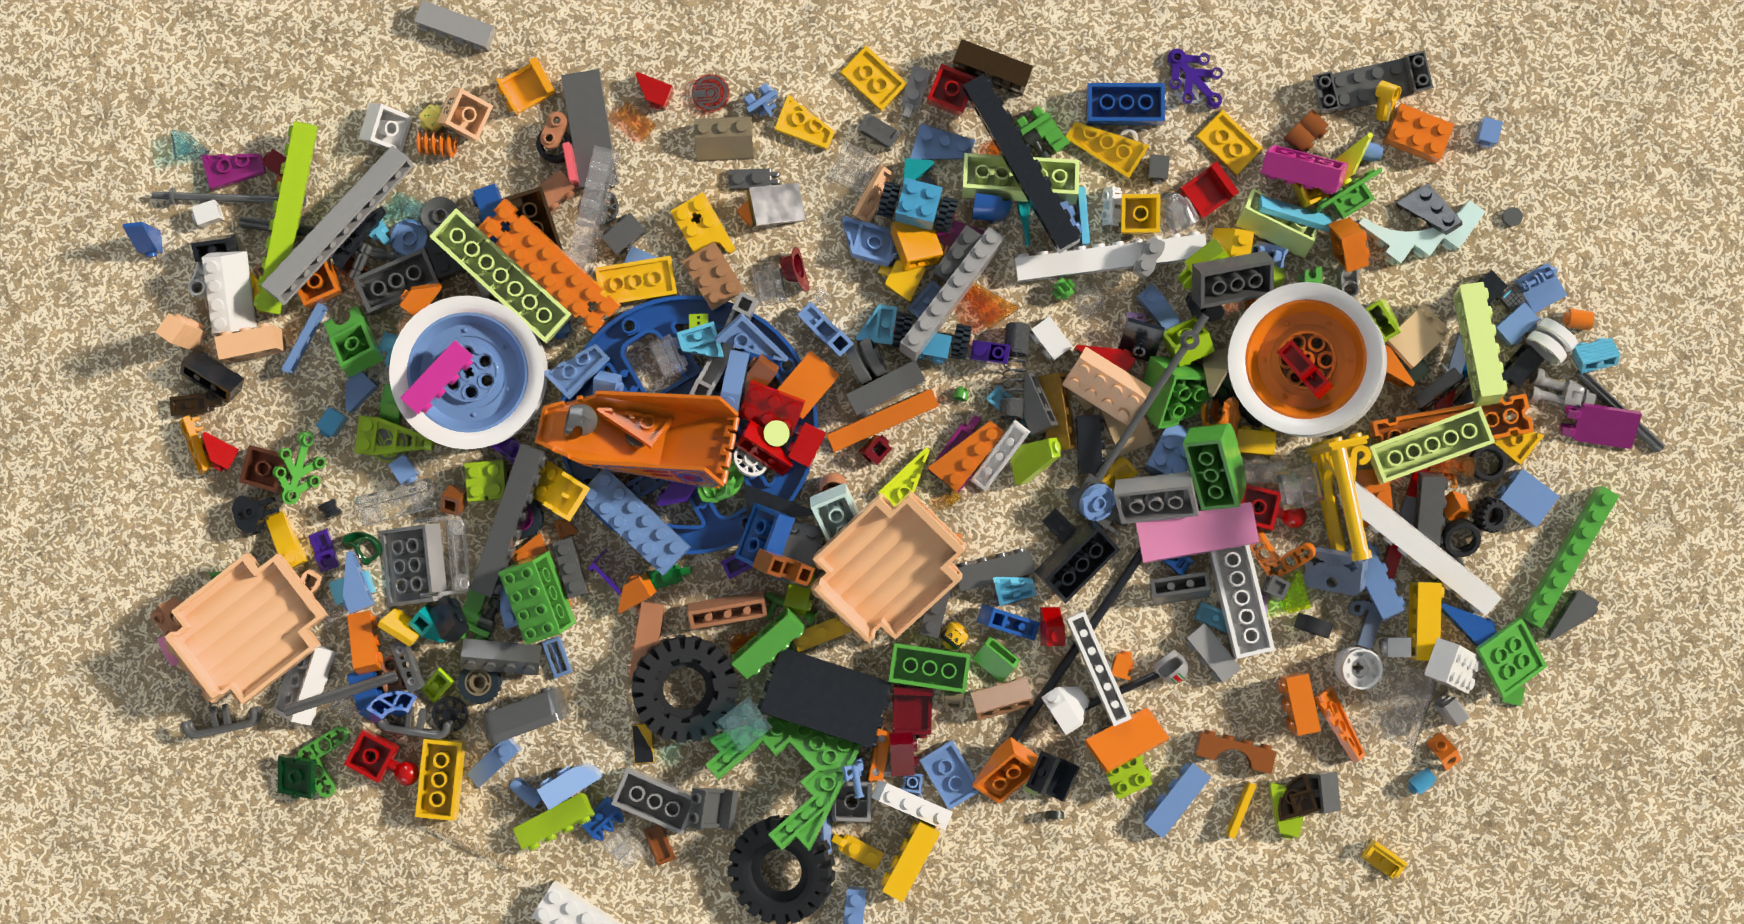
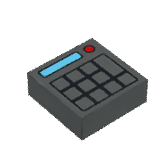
(1512, 298)

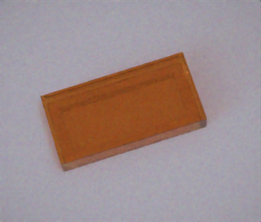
(635, 120)

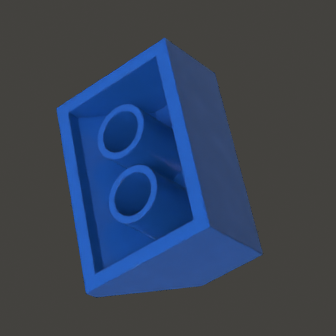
(764, 530)

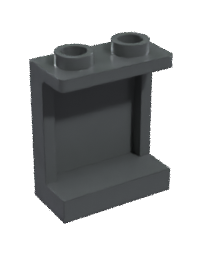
(712, 808)

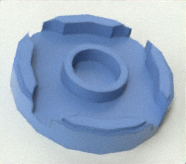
(404, 241)
(1097, 502)

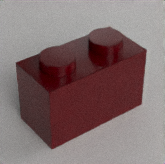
(902, 754)

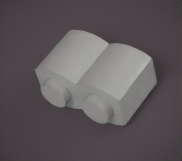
(1147, 261)
(1451, 710)

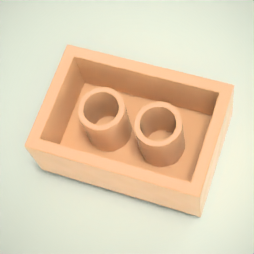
(249, 343)

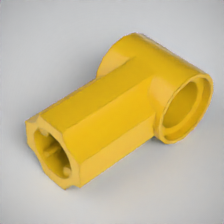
(1387, 97)

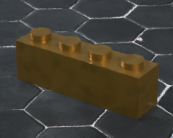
(1060, 404)

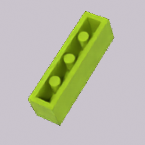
(553, 822)

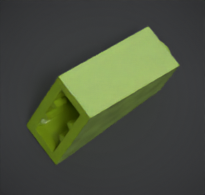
(1384, 318)
(1033, 459)
(1286, 828)

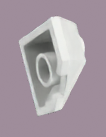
(1067, 706)

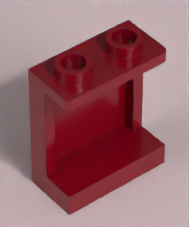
(912, 710)

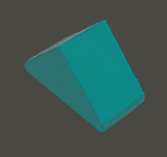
(916, 168)

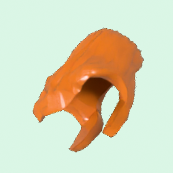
(1230, 413)

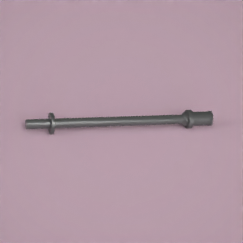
(173, 196)

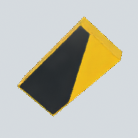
(642, 744)

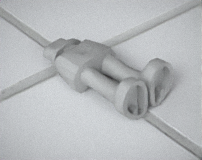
(1571, 392)

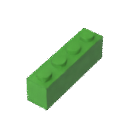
(767, 643)

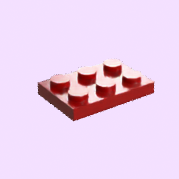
(768, 404)

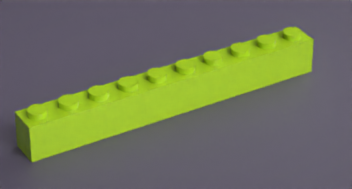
(288, 207)

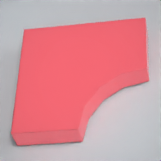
(570, 164)

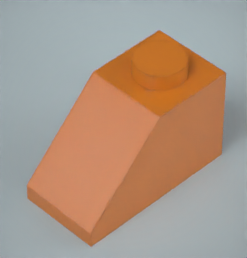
(419, 297)
(635, 591)

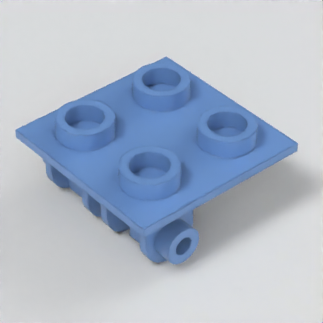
(1541, 287)

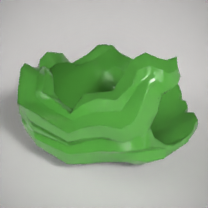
(733, 485)

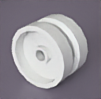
(1552, 341)

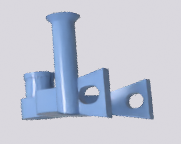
(855, 771)

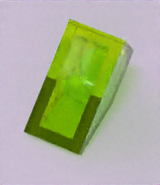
(1296, 596)

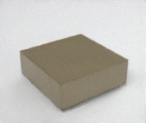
(953, 700)

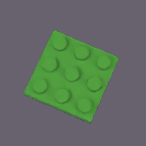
(1511, 657)

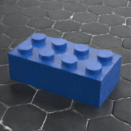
(1125, 104)

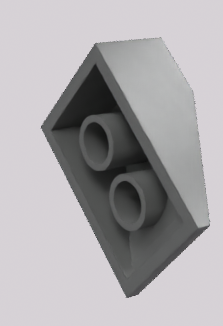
(802, 545)

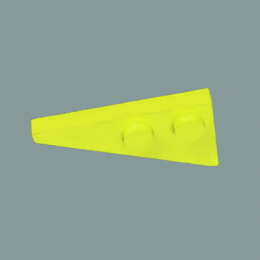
(906, 479)

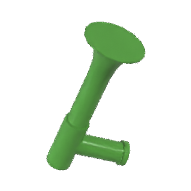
(777, 600)

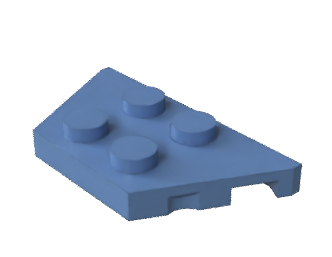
(869, 241)

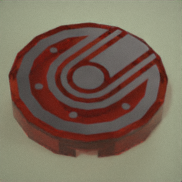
(710, 93)

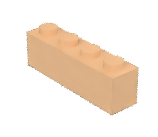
(182, 331)

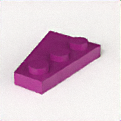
(231, 169)

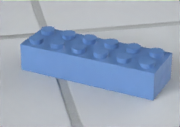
(635, 521)

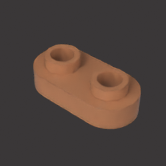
(554, 130)

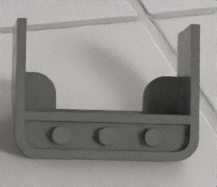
(525, 715)

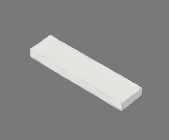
(1000, 455)

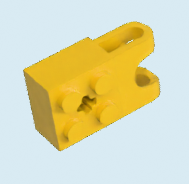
(704, 232)

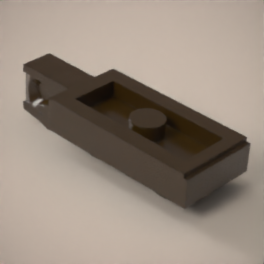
(194, 404)

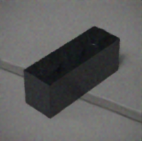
(211, 375)
(1089, 443)

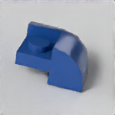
(990, 208)

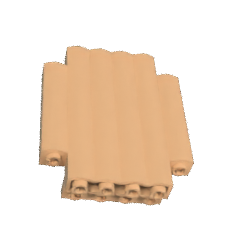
(887, 566)
(245, 628)

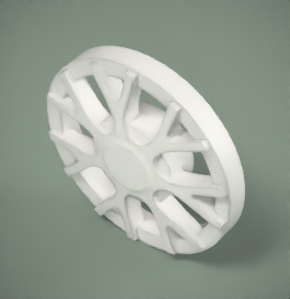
(749, 462)

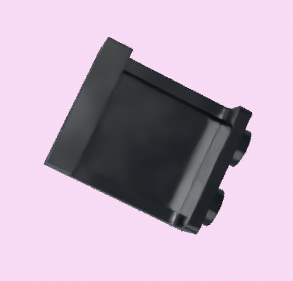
(1052, 776)

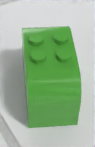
(1215, 466)

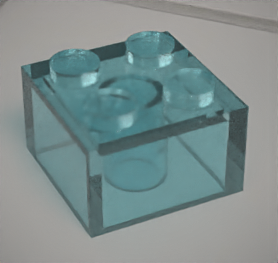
(743, 724)

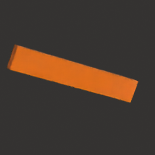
(882, 420)

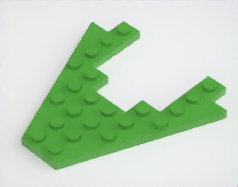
(821, 751)

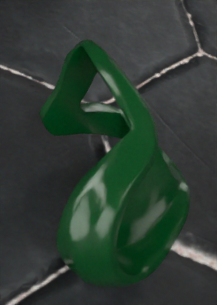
(353, 541)

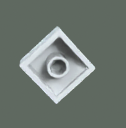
(385, 126)

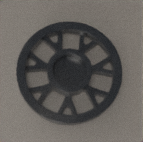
(450, 713)

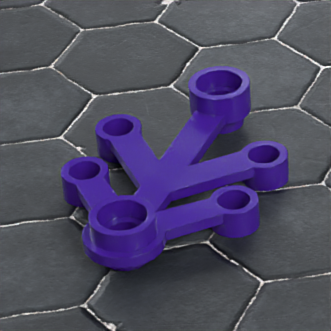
(1193, 76)

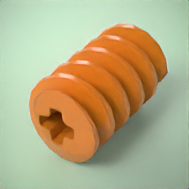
(436, 145)

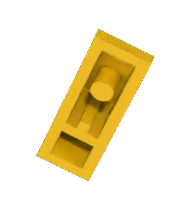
(286, 540)

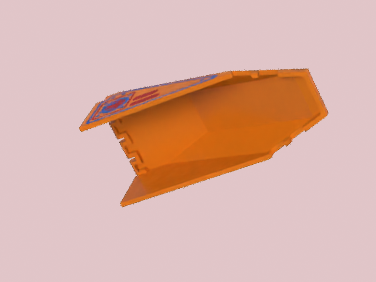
(688, 453)

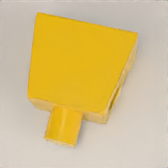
(902, 282)

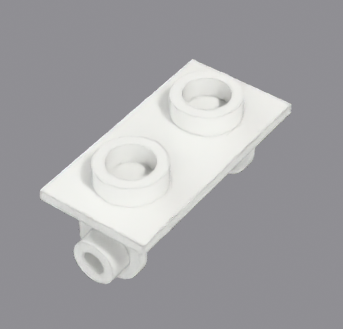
(1111, 197)

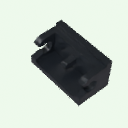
(1522, 365)

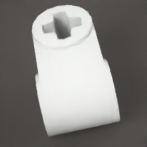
(198, 279)

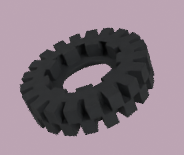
(650, 679)
(771, 903)

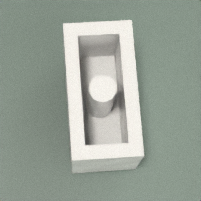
(1050, 339)

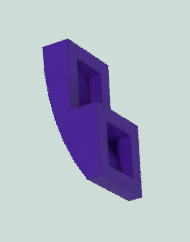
(324, 550)

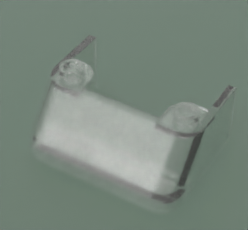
(458, 554)

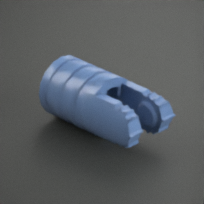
(526, 792)

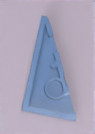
(745, 335)

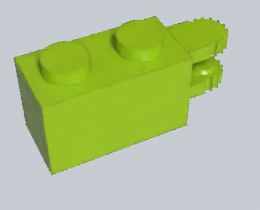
(1209, 252)
(798, 598)

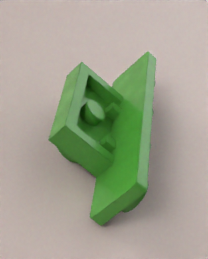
(1351, 199)

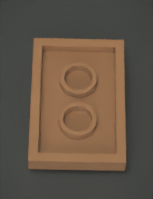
(713, 276)

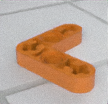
(1275, 561)

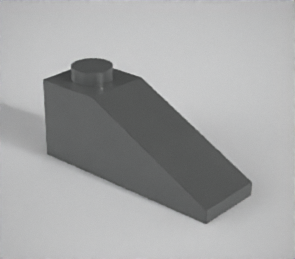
(1036, 407)
(1574, 612)

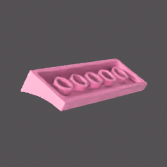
(1198, 534)

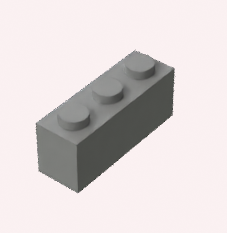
(1212, 653)

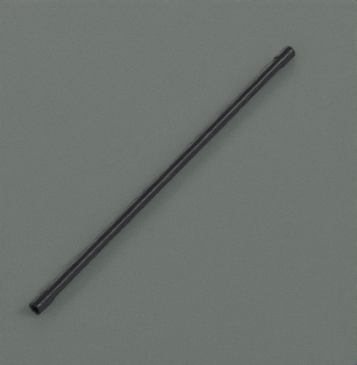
(1073, 651)

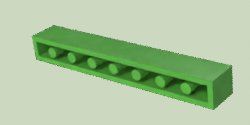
(1569, 556)

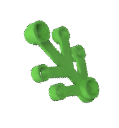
(297, 471)

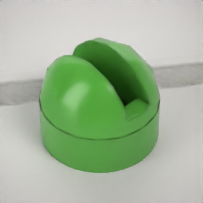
(960, 394)

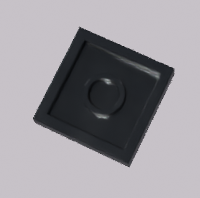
(1141, 338)

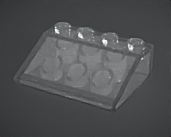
(1397, 705)

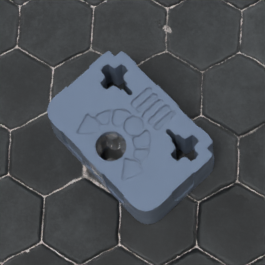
(1337, 565)

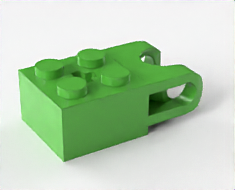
(354, 343)

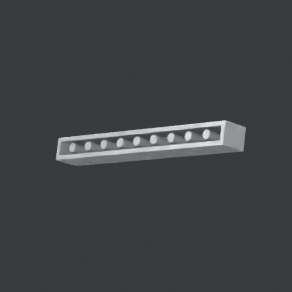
(337, 225)

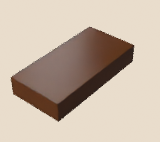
(659, 844)

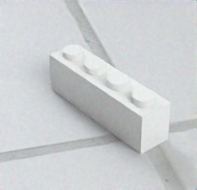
(911, 804)

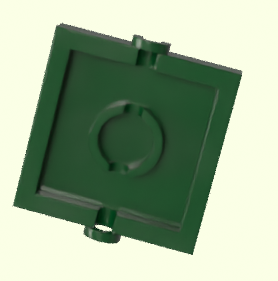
(296, 776)

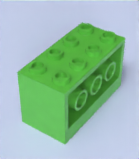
(537, 597)

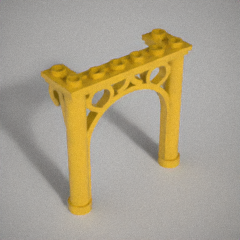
(1339, 460)

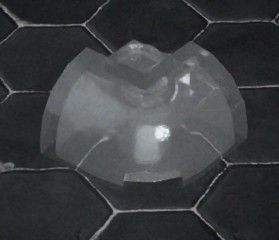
(1176, 213)

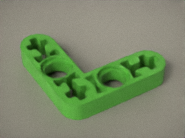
(317, 753)

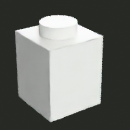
(207, 213)
(1396, 647)

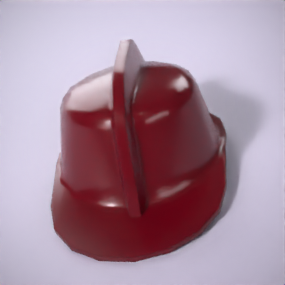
(793, 269)

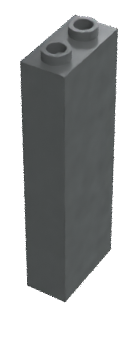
(587, 118)

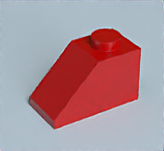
(655, 91)
(218, 452)
(1051, 627)

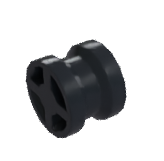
(329, 509)

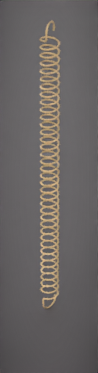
(391, 805)

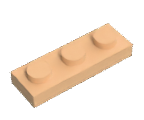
(870, 199)

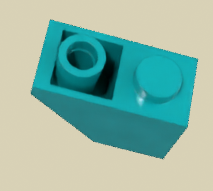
(424, 624)

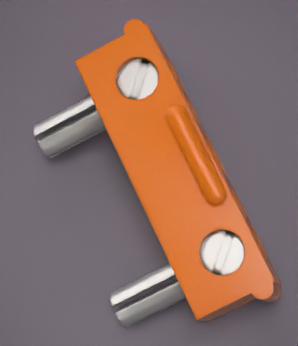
(878, 757)

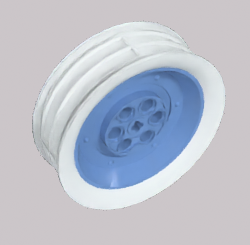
(515, 368)

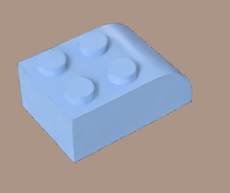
(568, 783)

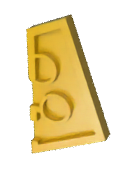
(802, 125)

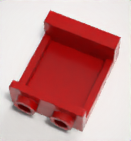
(1209, 190)

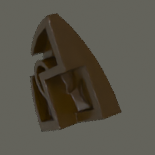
(1297, 800)

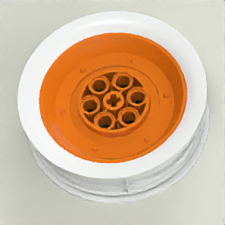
(1307, 313)

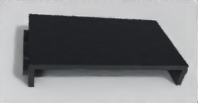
(826, 698)

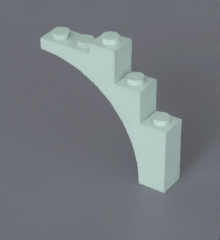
(1422, 242)

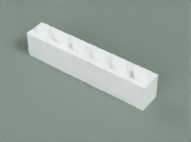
(1098, 668)

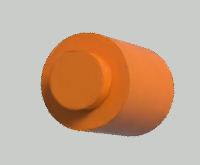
(1578, 319)

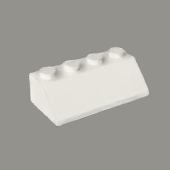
(229, 291)
(303, 682)

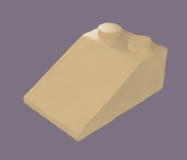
(1418, 335)

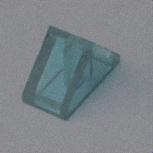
(186, 147)
(407, 206)

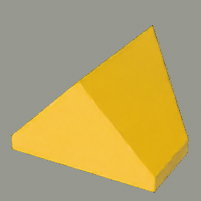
(1308, 197)

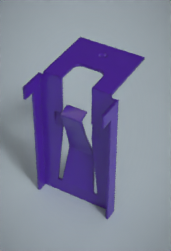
(606, 578)

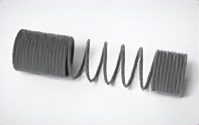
(1018, 337)

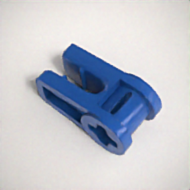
(1174, 565)

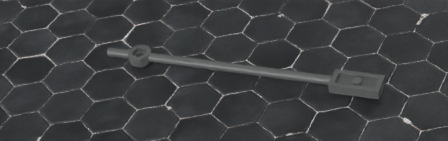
(1091, 479)

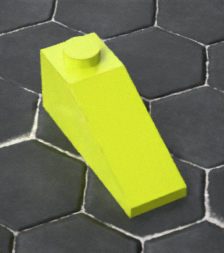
(1354, 156)

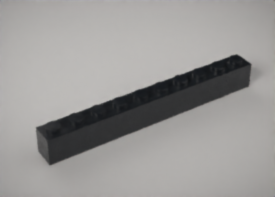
(1021, 163)

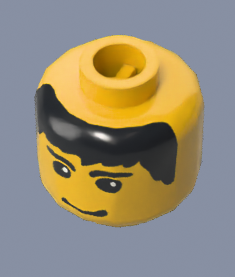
(954, 635)

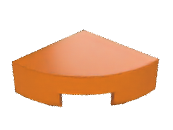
(564, 528)

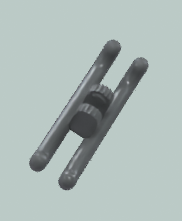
(419, 730)
(190, 731)

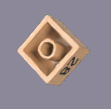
(464, 113)

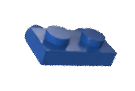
(603, 814)

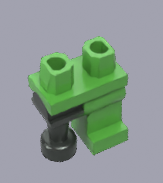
(1040, 129)
(478, 622)

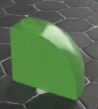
(1181, 394)

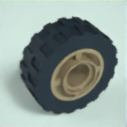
(472, 692)

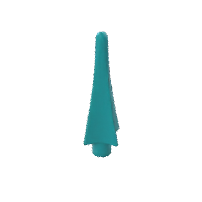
(1024, 213)

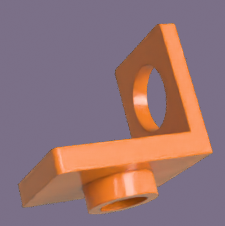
(1444, 750)

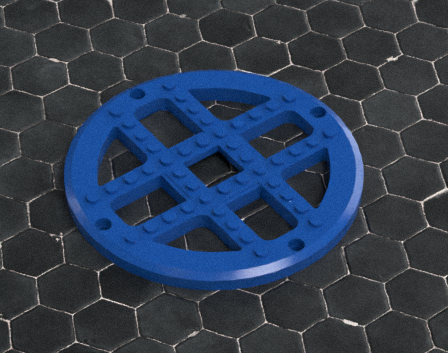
(661, 319)

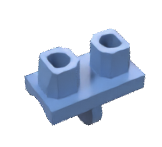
(755, 105)
(1275, 252)

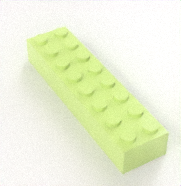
(501, 275)

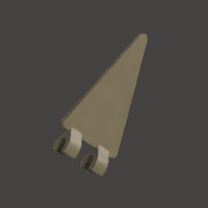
(1216, 367)

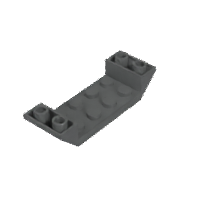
(1358, 86)

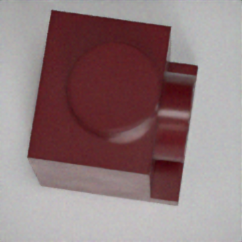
(882, 449)

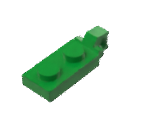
(672, 577)

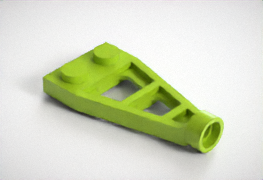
(367, 438)

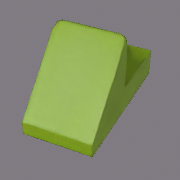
(437, 684)

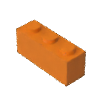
(364, 642)

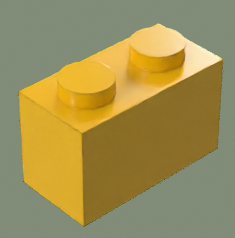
(1256, 441)

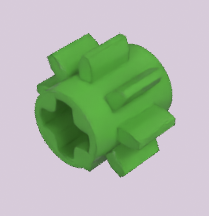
(1063, 289)

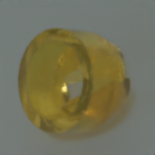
(952, 499)

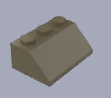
(724, 138)

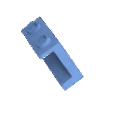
(1527, 497)

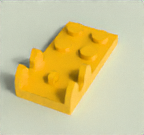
(638, 279)
(560, 491)

